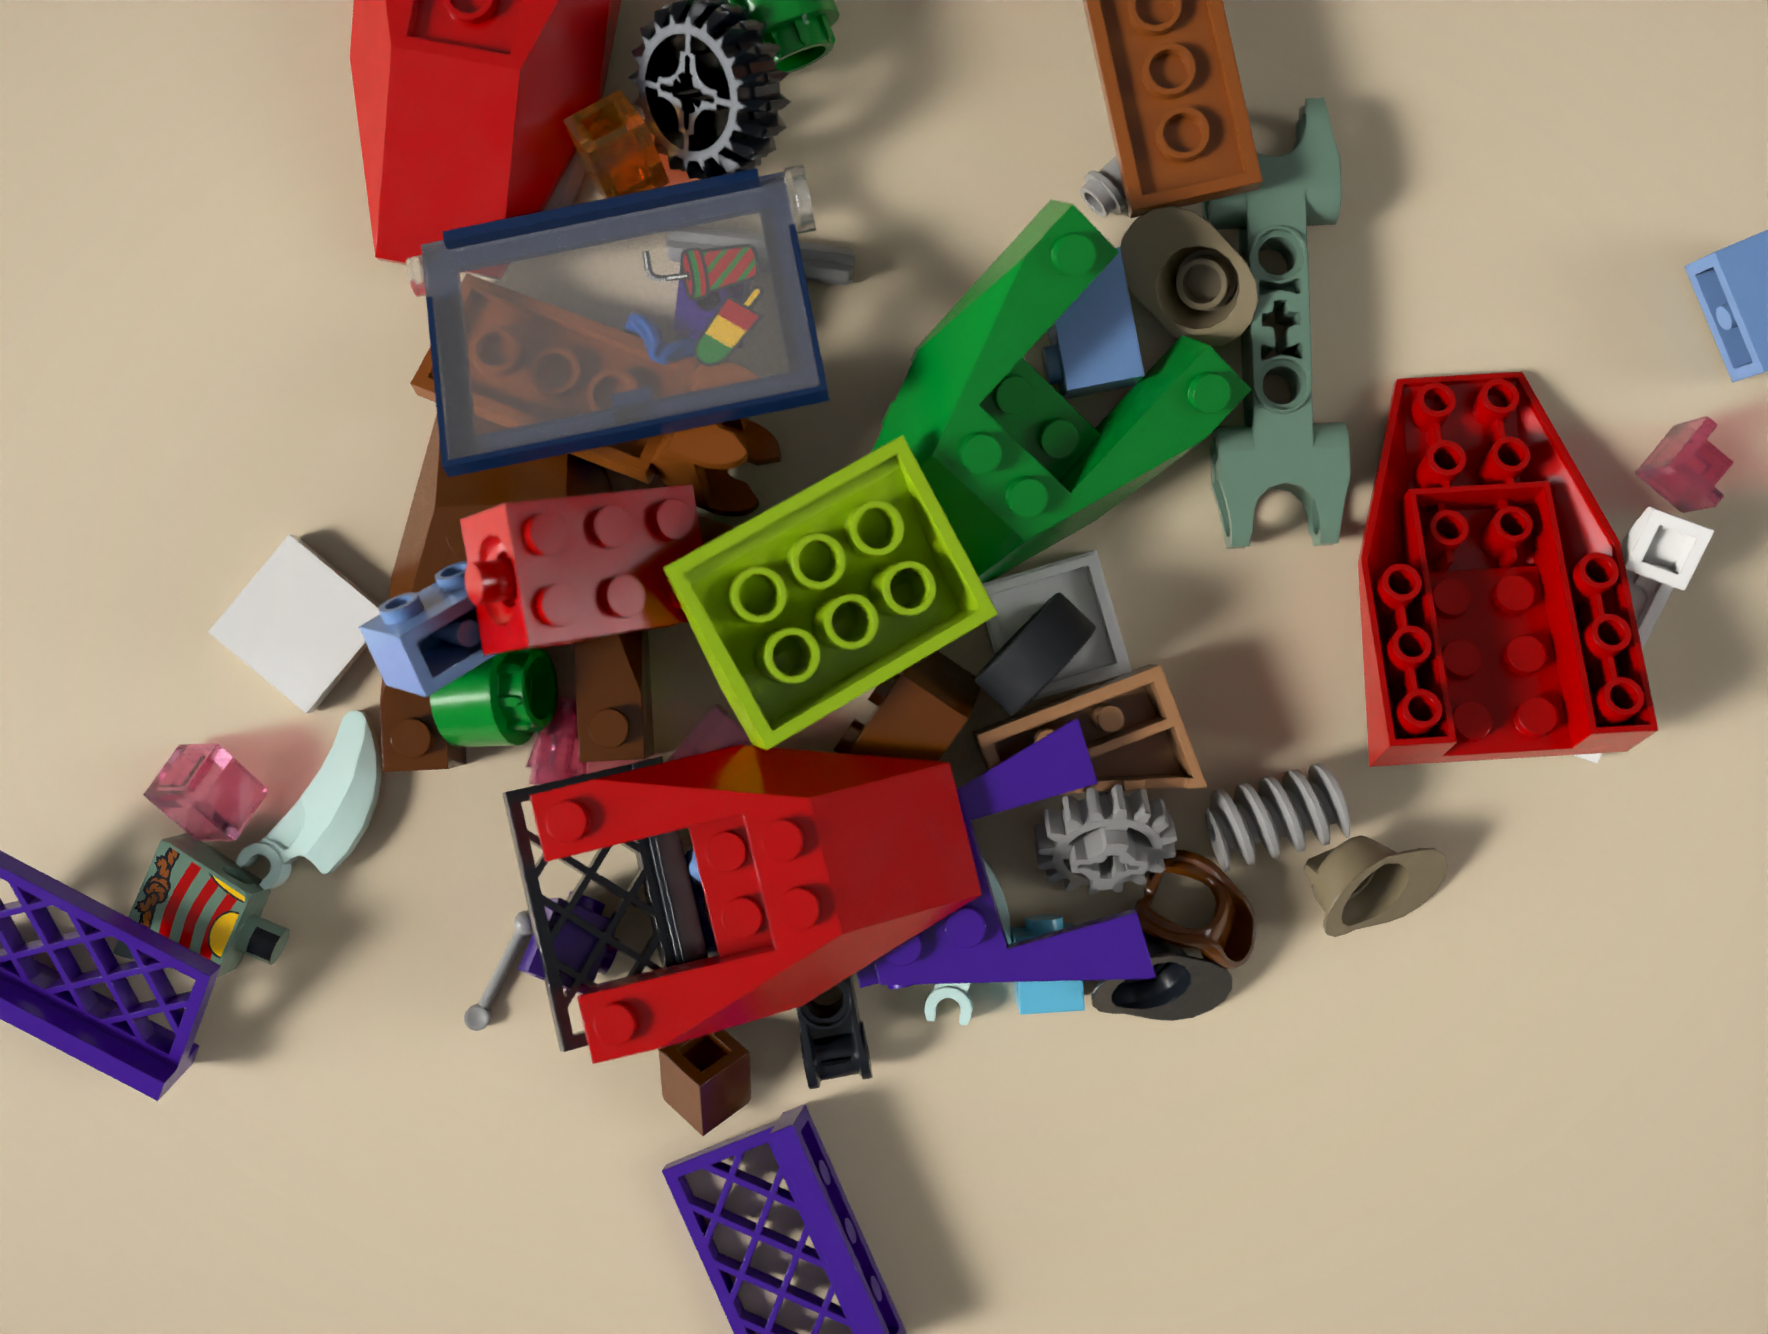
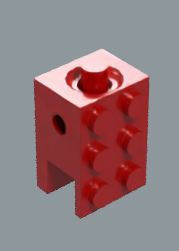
(577, 566)

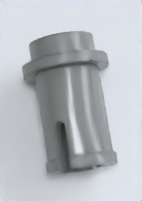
(1104, 190)

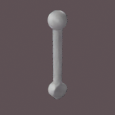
(479, 1014)

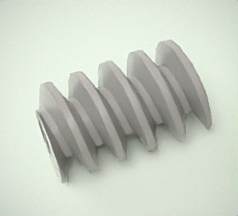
(1276, 813)

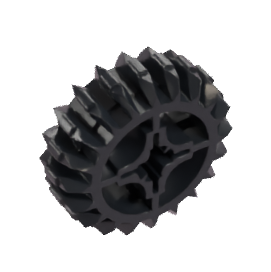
(709, 87)

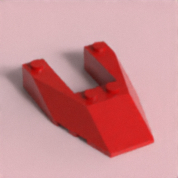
(802, 870)

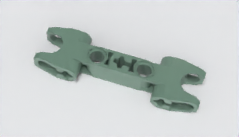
(1279, 441)

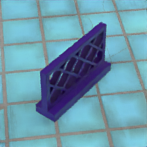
(80, 1021)
(827, 1220)

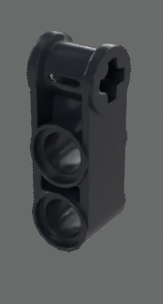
(834, 1038)

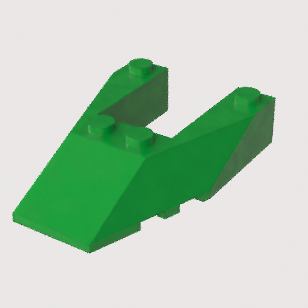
(1002, 443)

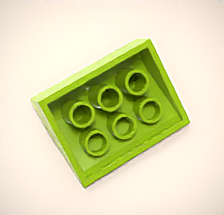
(829, 594)

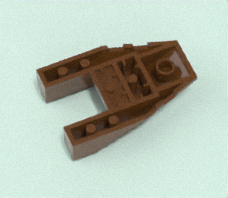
(609, 670)

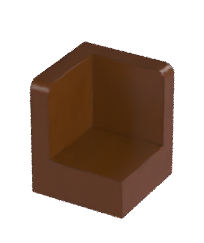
(706, 1079)

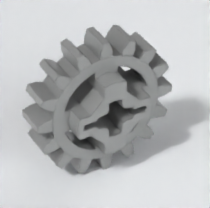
(1105, 840)

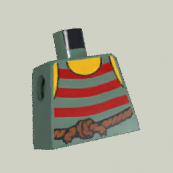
(206, 905)

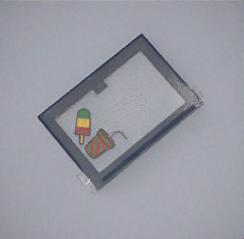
(620, 319)

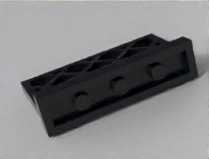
(667, 893)

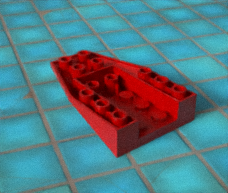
(469, 108)
(1492, 587)

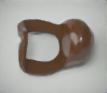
(1230, 932)

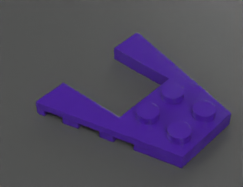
(972, 940)

